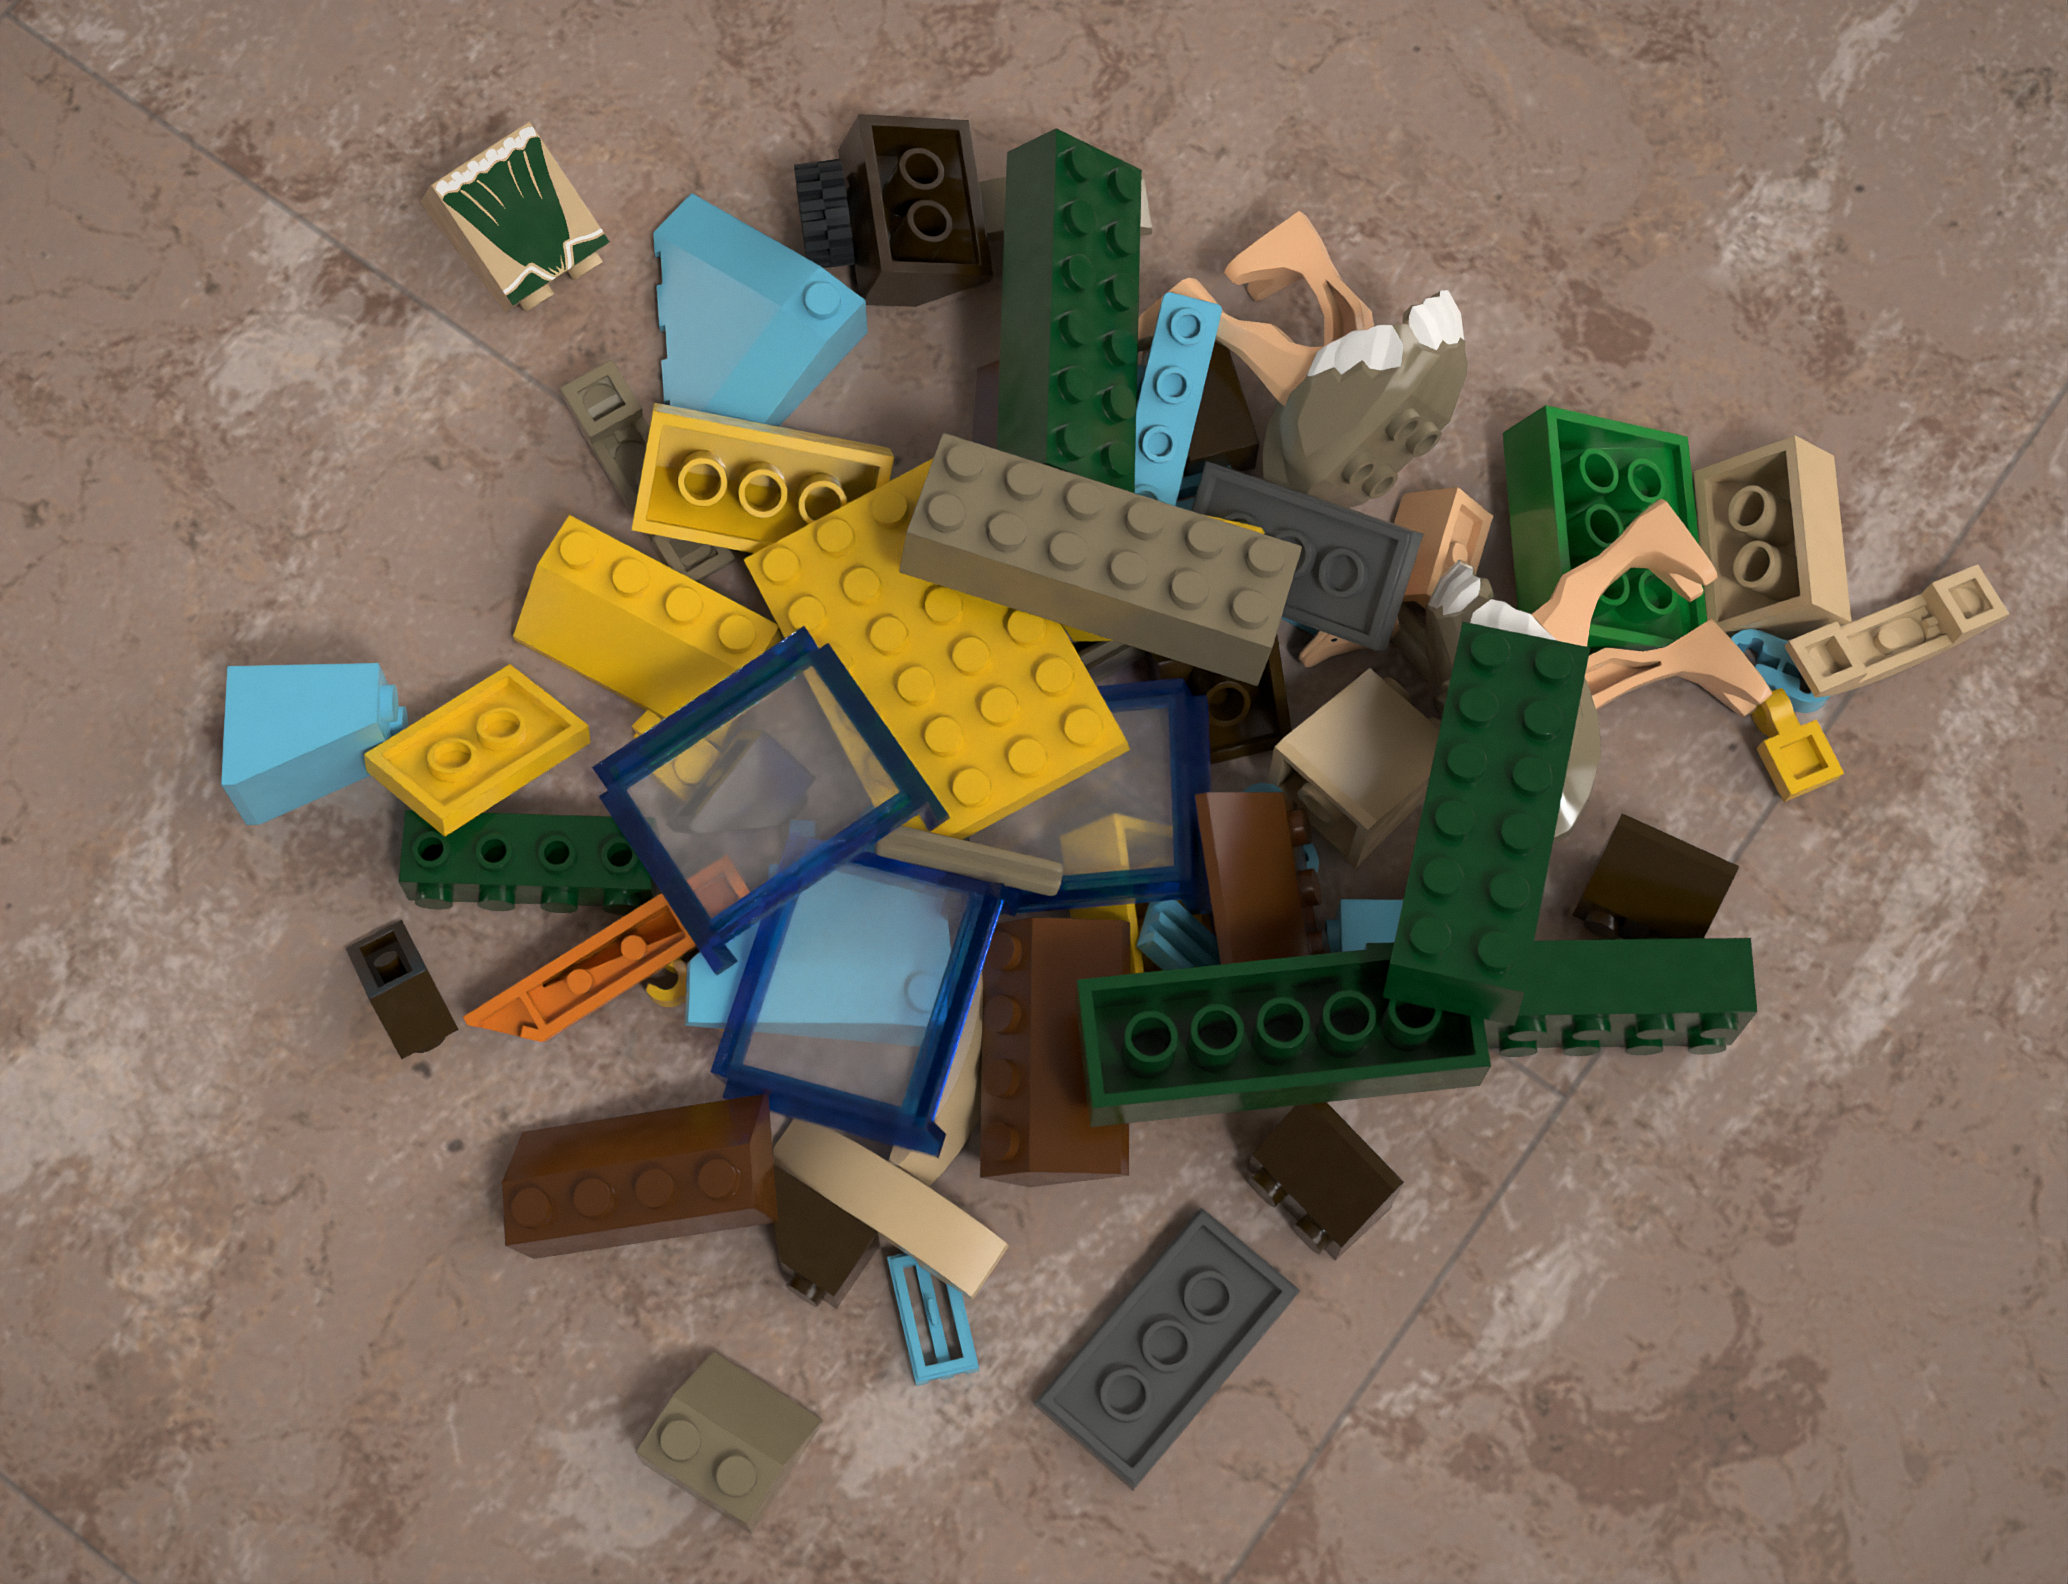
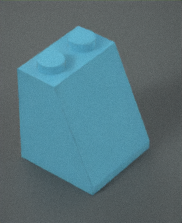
(302, 732)

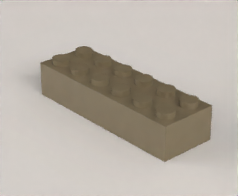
(1099, 559)

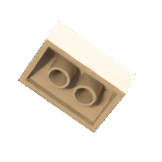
(1773, 540)

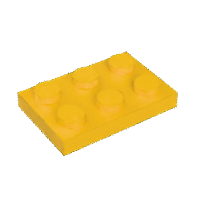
(477, 749)

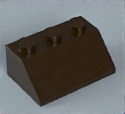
(914, 209)

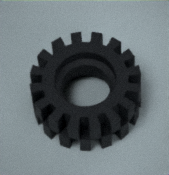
(824, 213)

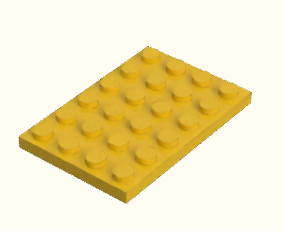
(968, 687)

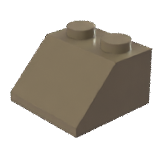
(728, 1440)

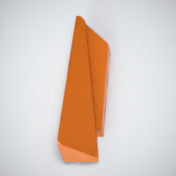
(588, 975)

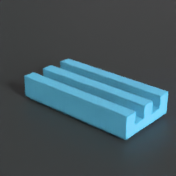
(1192, 940)
(944, 1368)

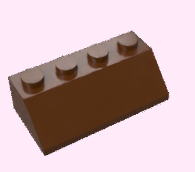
(1260, 876)
(1032, 1057)
(641, 1178)

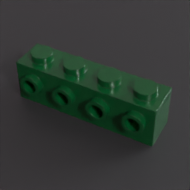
(523, 861)

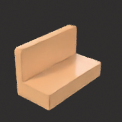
(1452, 530)

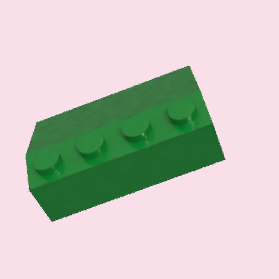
(1575, 492)

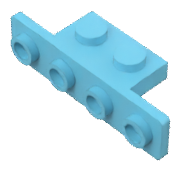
(1171, 391)

